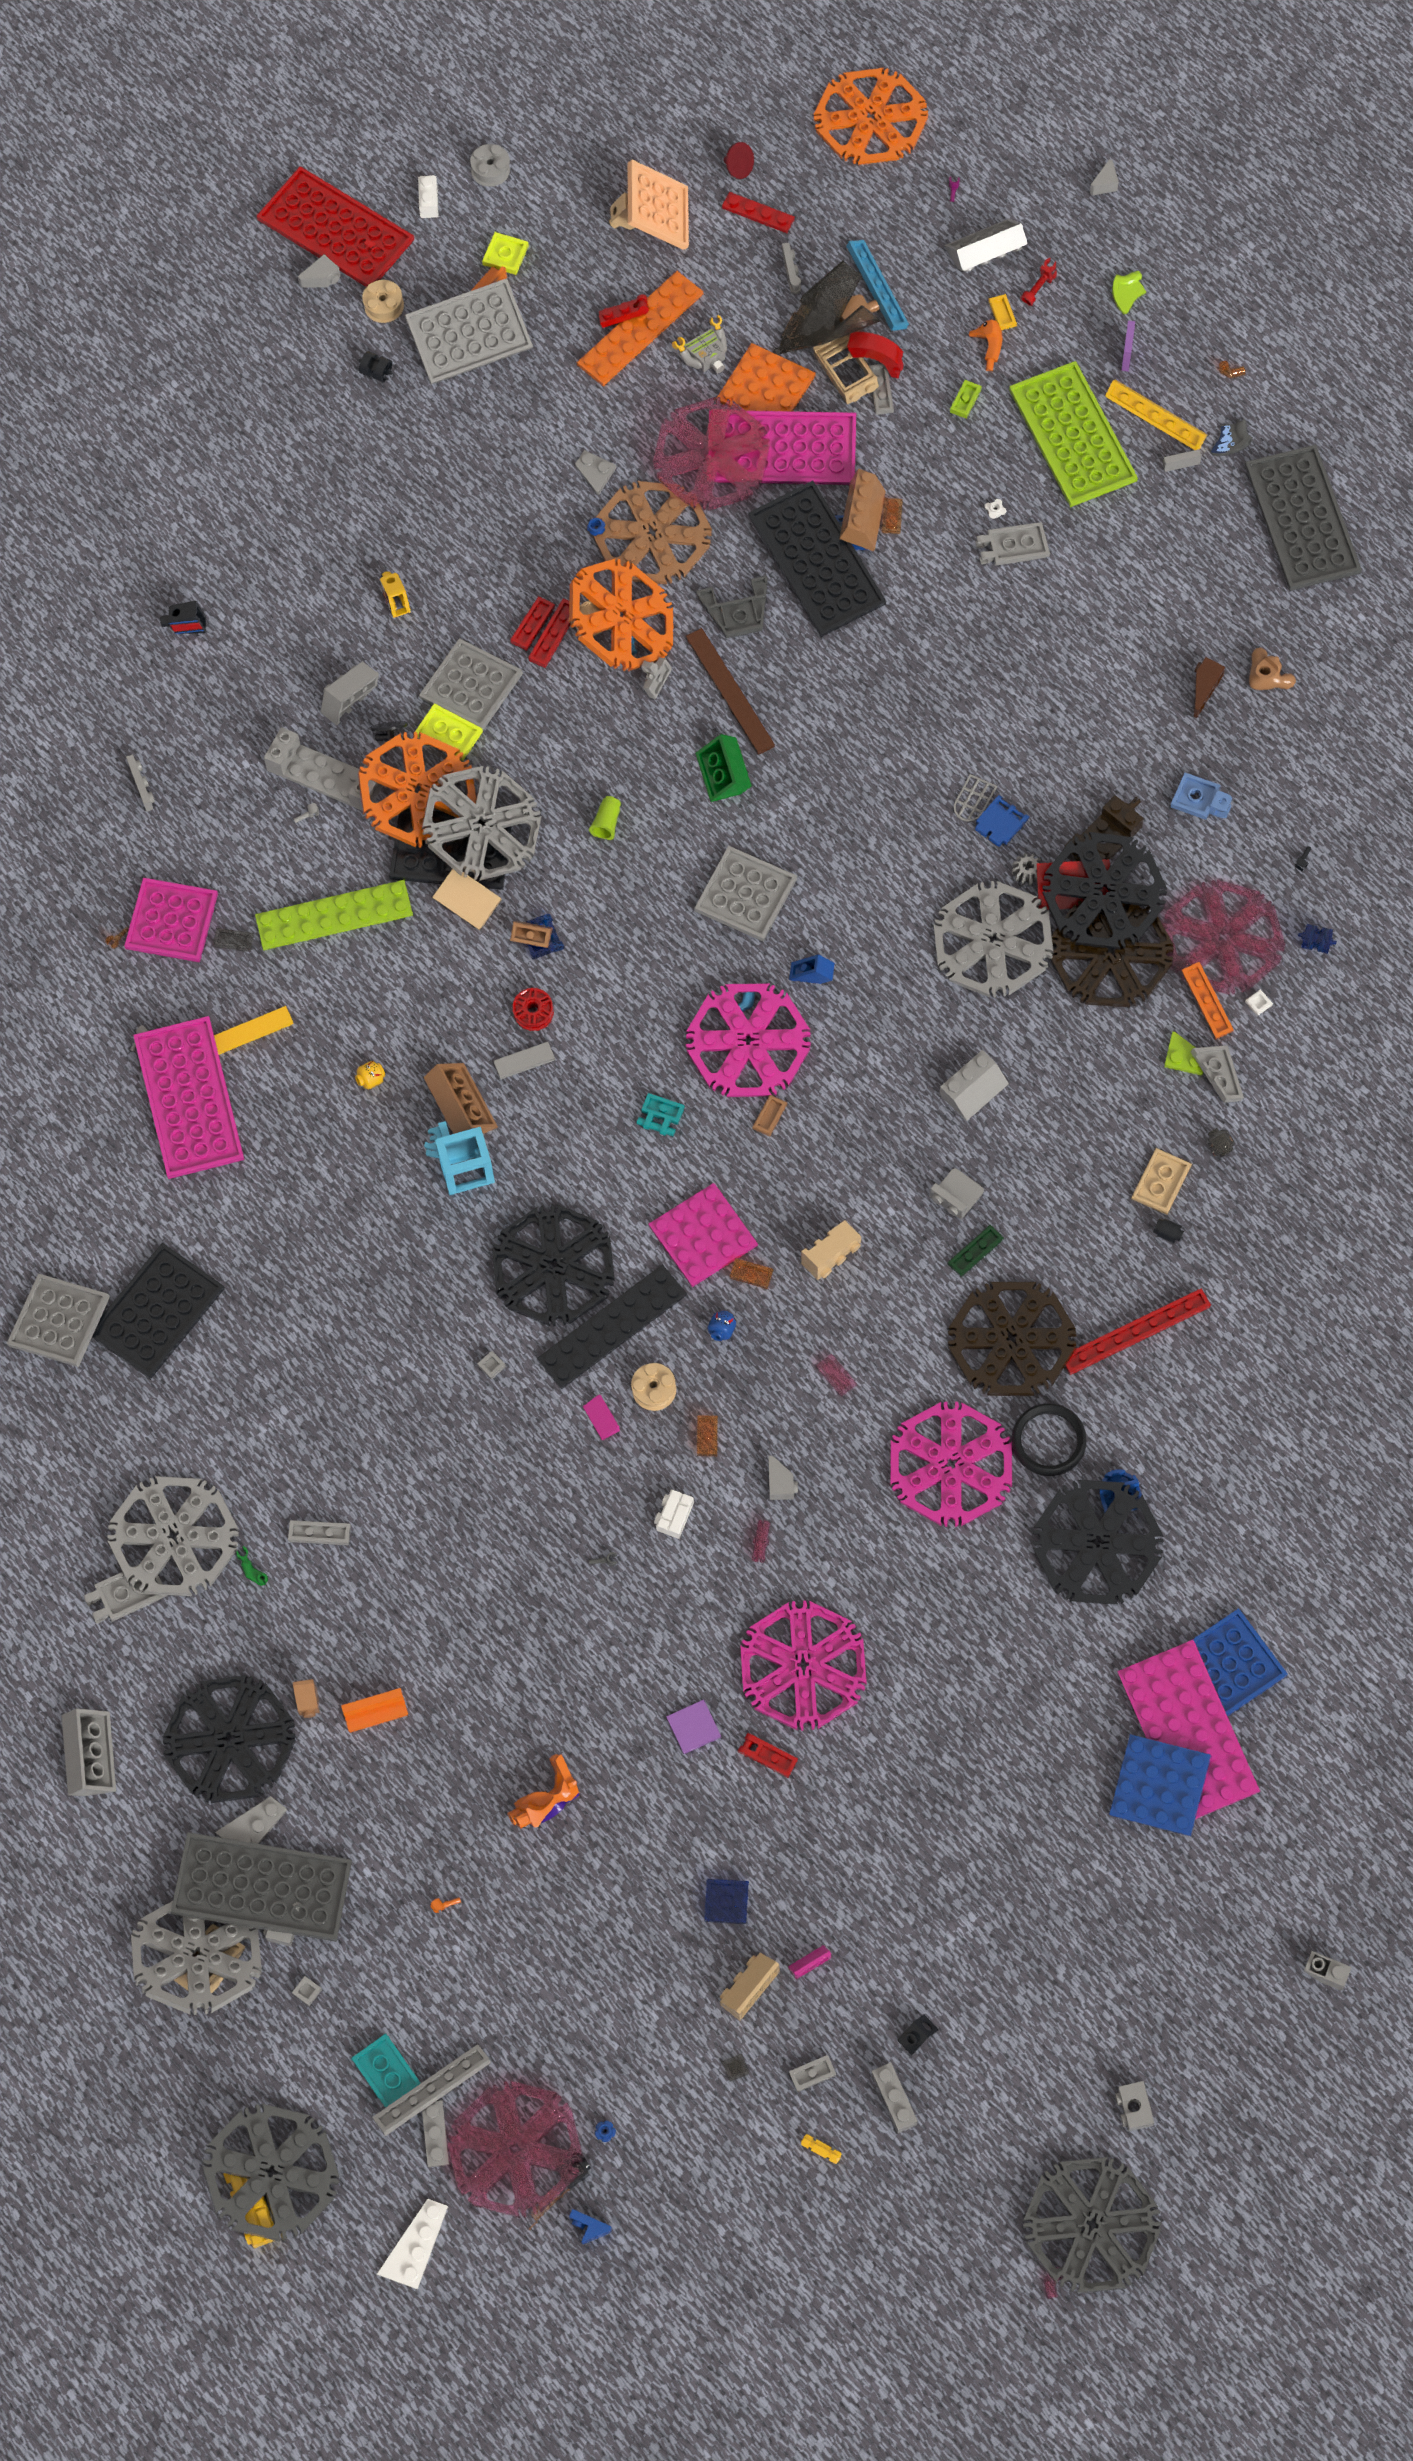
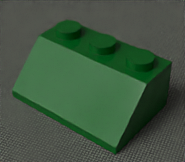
(723, 768)

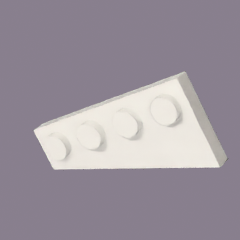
(412, 2252)

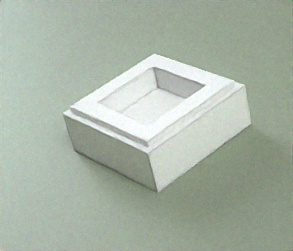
(1258, 1002)

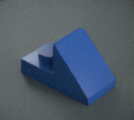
(595, 2228)

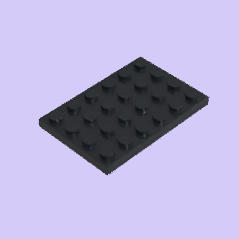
(425, 866)
(156, 1310)

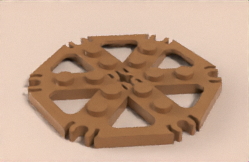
(663, 526)

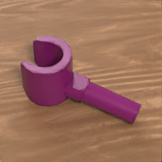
(953, 185)

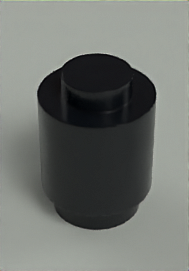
(1168, 1230)

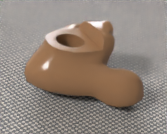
(1266, 672)

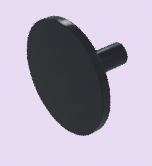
(389, 727)

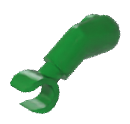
(251, 1573)

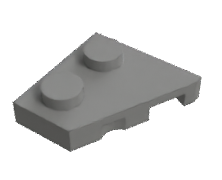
(595, 470)

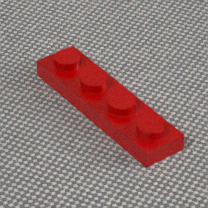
(758, 212)
(551, 636)

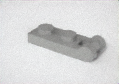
(791, 269)

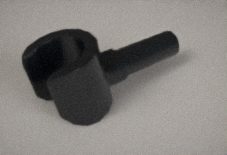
(1301, 860)

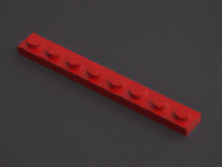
(1137, 1330)

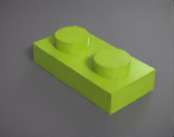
(965, 399)

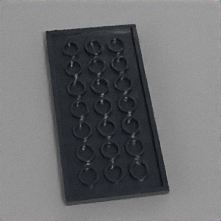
(813, 559)

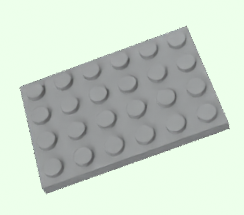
(468, 331)

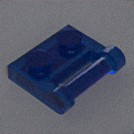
(557, 945)

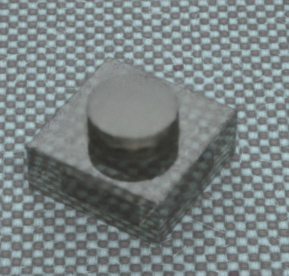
(735, 2067)

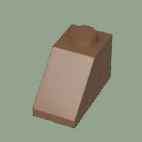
(306, 1698)

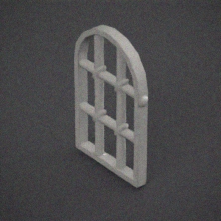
(981, 796)

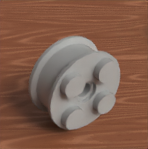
(490, 165)

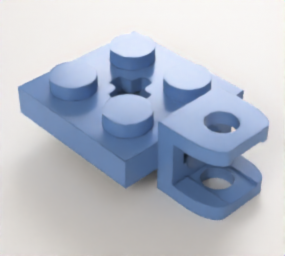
(1210, 798)

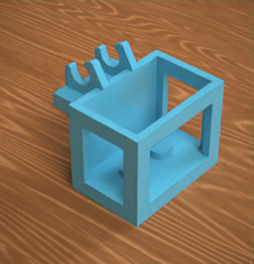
(459, 1148)

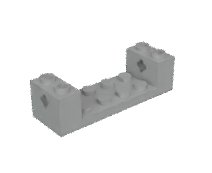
(315, 770)

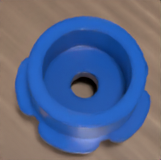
(596, 522)
(605, 2137)

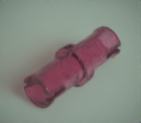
(761, 1541)

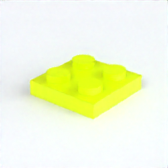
(505, 252)

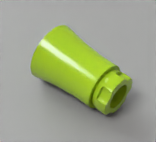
(606, 818)

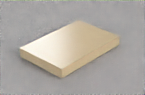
(467, 898)
(1161, 1181)

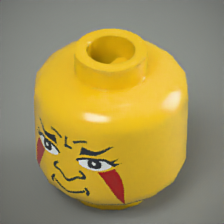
(370, 1075)

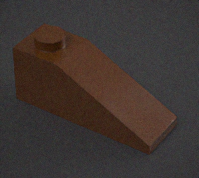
(1207, 678)

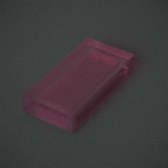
(836, 1375)

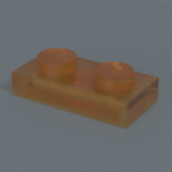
(892, 516)
(751, 1273)
(707, 1435)

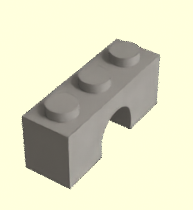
(894, 2097)

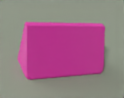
(601, 1417)
(810, 1962)

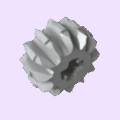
(1020, 866)

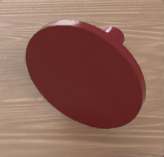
(739, 160)

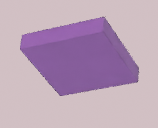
(1128, 346)
(693, 1727)

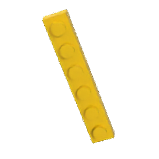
(1155, 415)

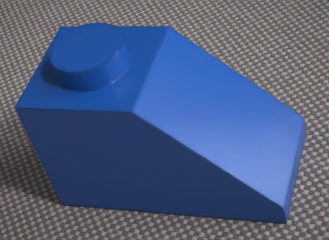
(812, 970)

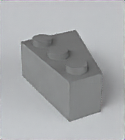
(347, 690)

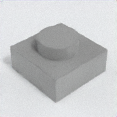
(491, 1365)
(307, 1991)

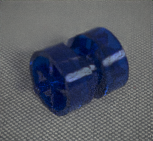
(1317, 938)

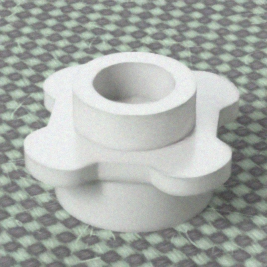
(995, 513)

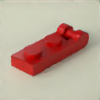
(624, 311)
(768, 1755)

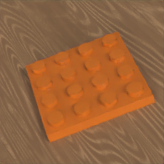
(766, 382)

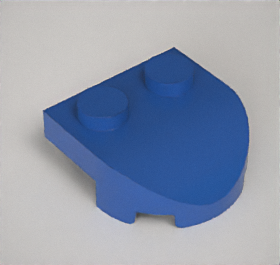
(1118, 1475)

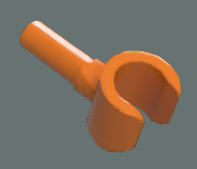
(437, 1905)

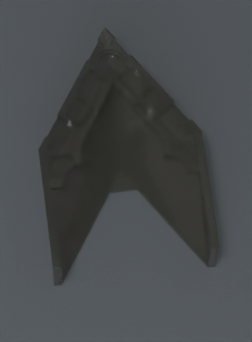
(821, 309)

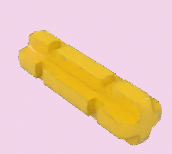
(821, 2148)

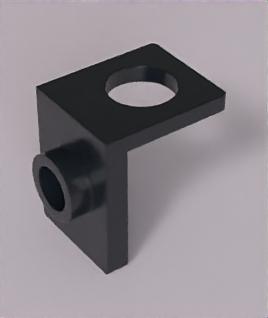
(917, 2034)

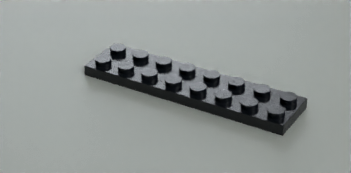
(611, 1326)

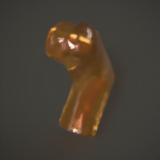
(1229, 372)

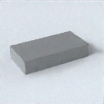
(1181, 460)

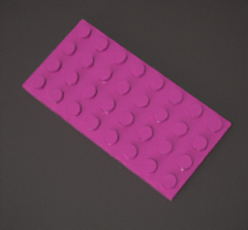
(801, 447)
(188, 1097)
(1183, 1709)

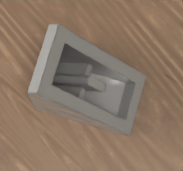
(1106, 180)

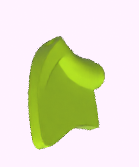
(1126, 290)

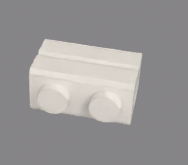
(428, 196)
(674, 1514)

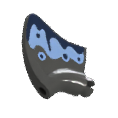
(1232, 439)

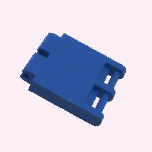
(1000, 822)

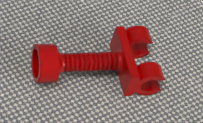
(1046, 275)

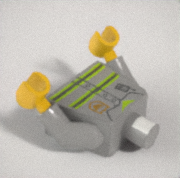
(706, 349)

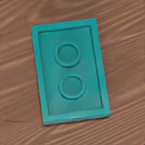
(385, 2070)

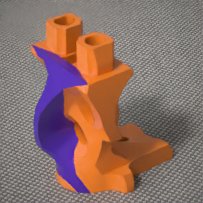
(542, 1806)

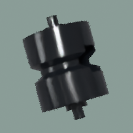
(373, 365)

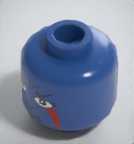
(721, 1325)

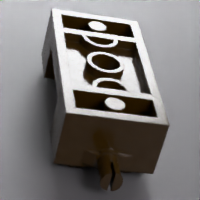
(1116, 819)

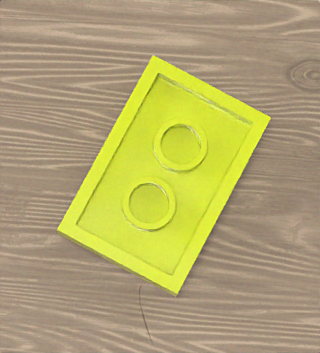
(450, 729)

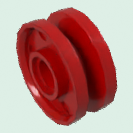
(533, 998)

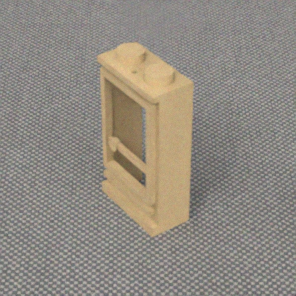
(857, 389)

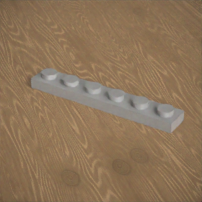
(431, 2090)

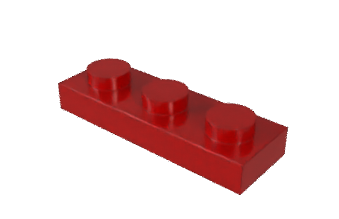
(532, 623)

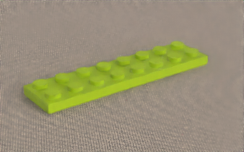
(333, 915)

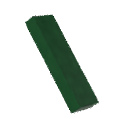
(975, 1250)

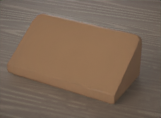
(531, 934)

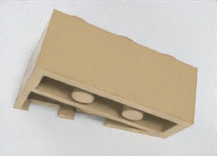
(831, 1250)

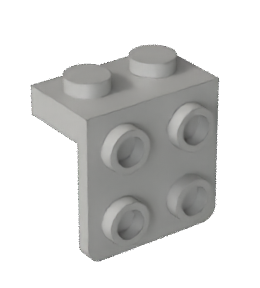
(956, 1193)

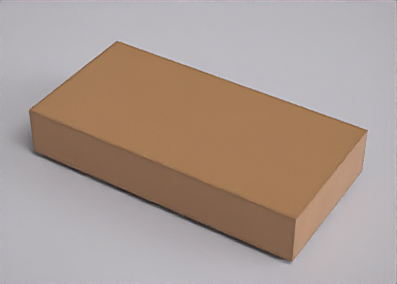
(769, 1115)

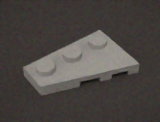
(1220, 1071)
(255, 1823)

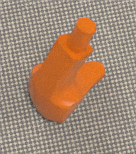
(992, 332)

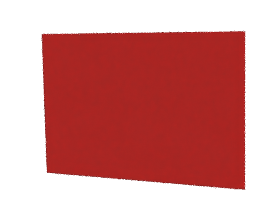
(1071, 868)

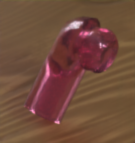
(1050, 2287)

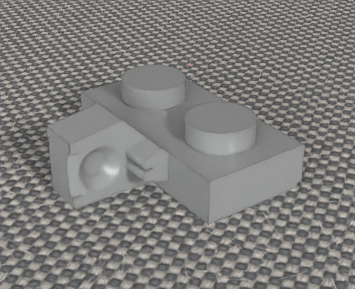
(656, 676)

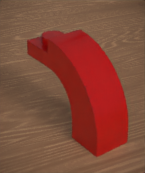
(877, 348)

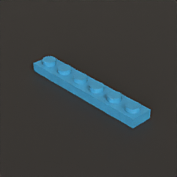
(877, 285)

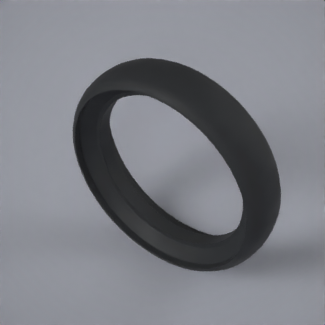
(1049, 1408)

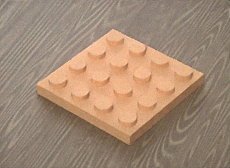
(658, 205)

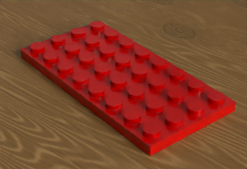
(335, 226)

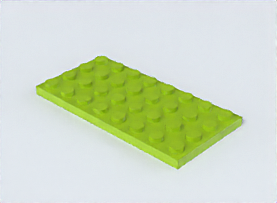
(1073, 434)

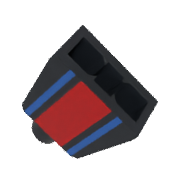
(185, 618)

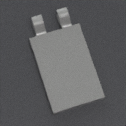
(1013, 544)
(119, 1597)

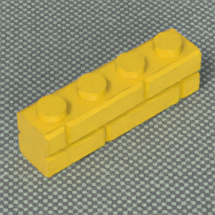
(258, 2215)

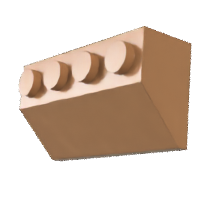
(863, 510)
(459, 1098)

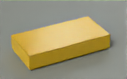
(1002, 311)

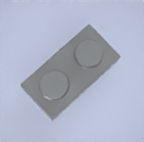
(812, 2073)

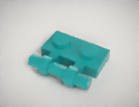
(662, 1109)

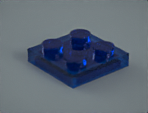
(726, 1901)

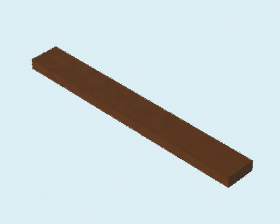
(730, 691)

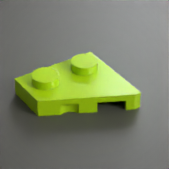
(1180, 1057)

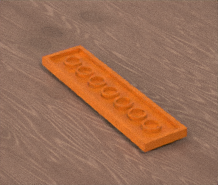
(635, 334)

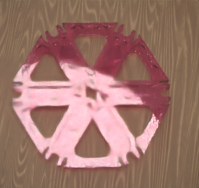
(707, 465)
(1229, 949)
(510, 2129)

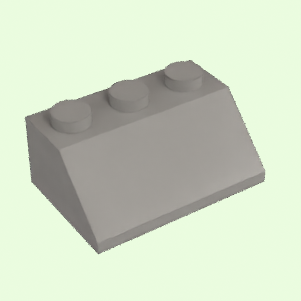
(973, 1085)

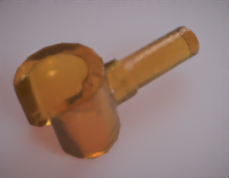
(116, 938)

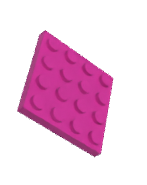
(171, 920)
(703, 1234)

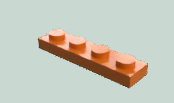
(1207, 1000)

